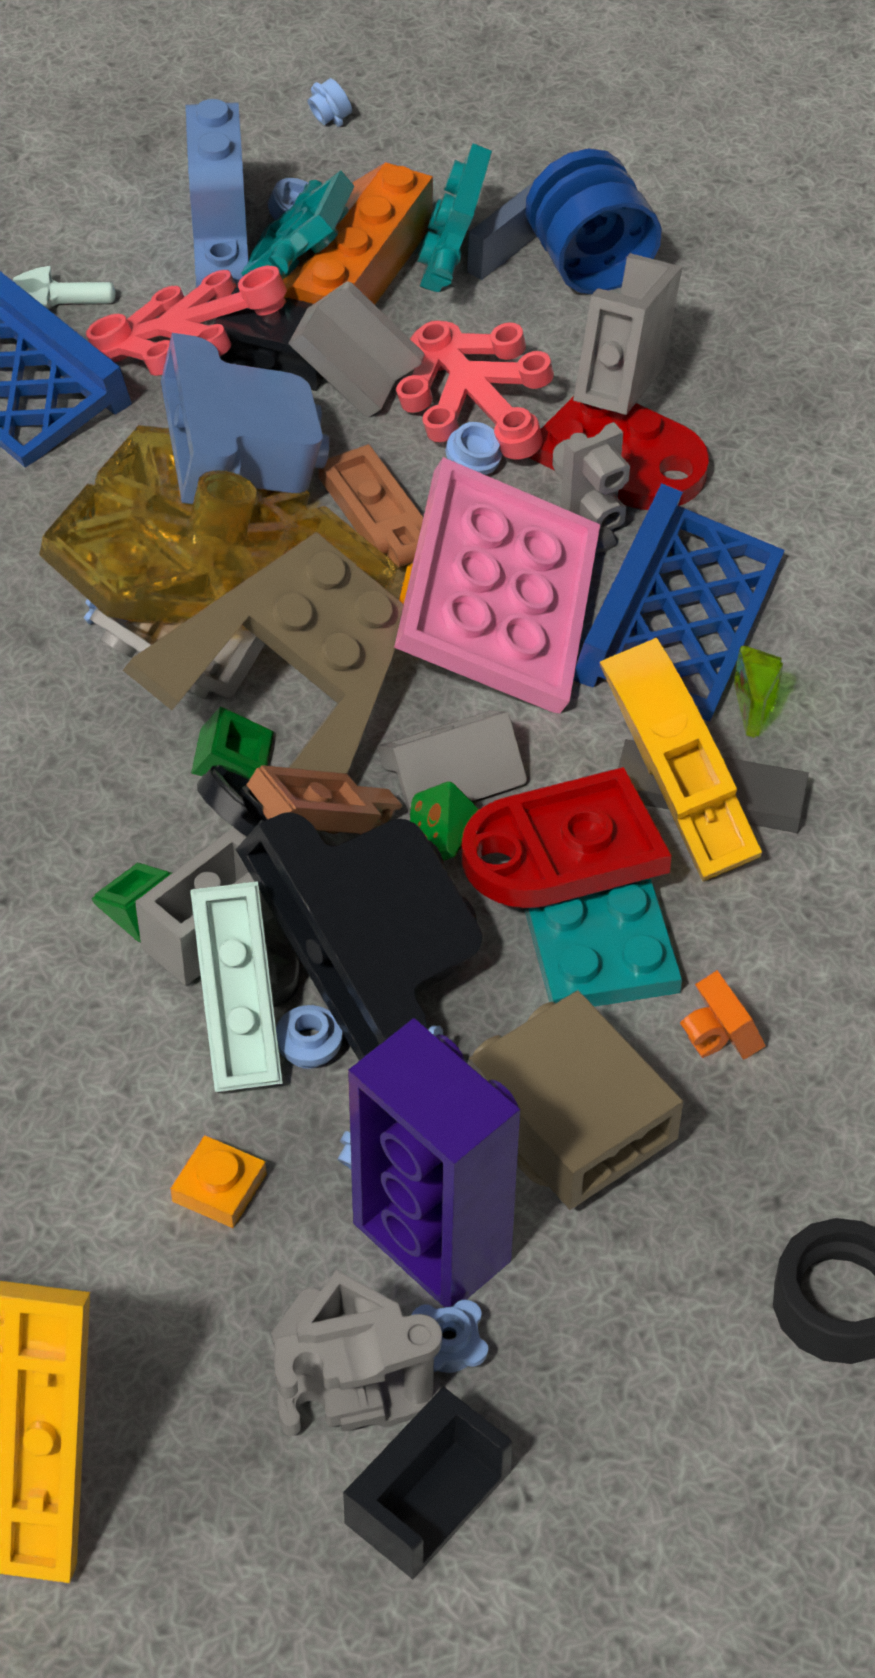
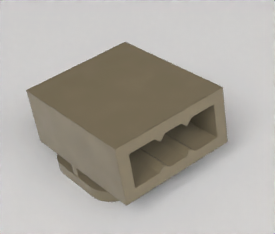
(582, 1098)

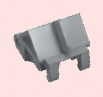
(349, 1356)

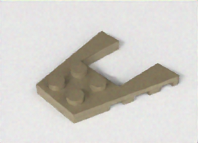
(317, 617)

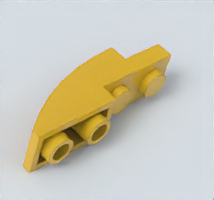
(681, 758)

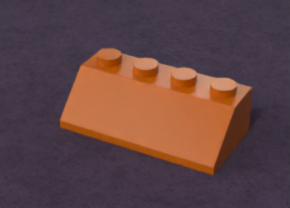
(373, 240)

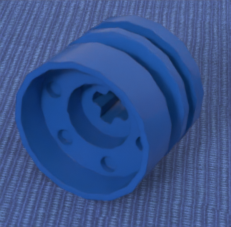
(591, 219)

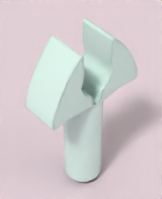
(50, 293)

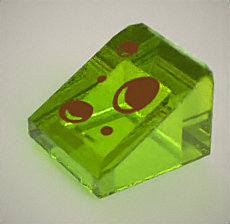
(756, 687)

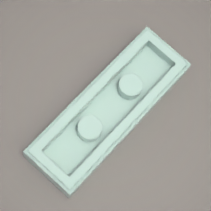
(236, 986)

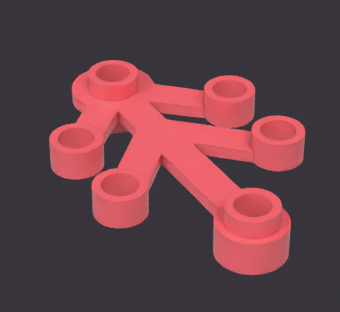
(122, 337)
(444, 348)

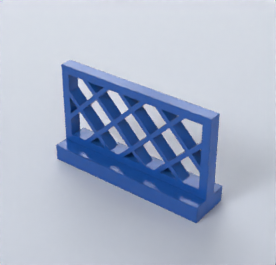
(69, 356)
(641, 575)

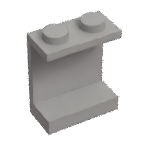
(627, 335)

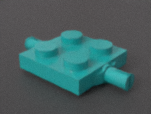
(452, 219)
(303, 226)

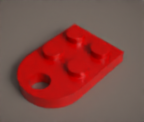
(649, 446)
(564, 842)

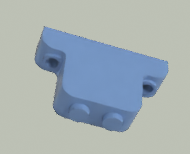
(216, 188)
(239, 420)

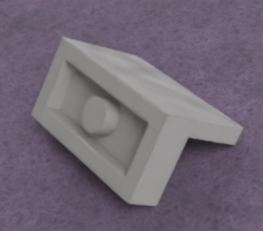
(355, 347)
(471, 752)

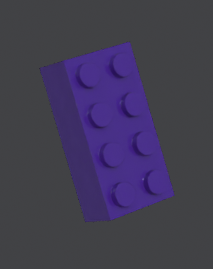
(433, 1162)

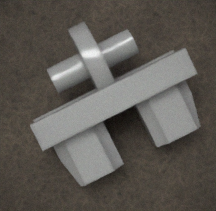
(593, 475)

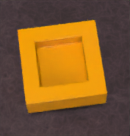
(218, 1181)

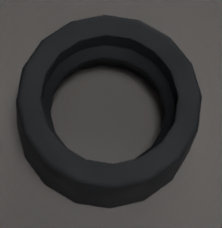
(808, 1328)

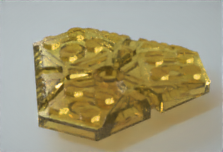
(165, 560)

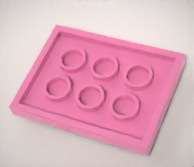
(499, 586)

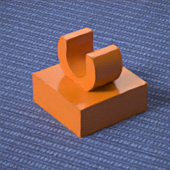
(721, 1021)

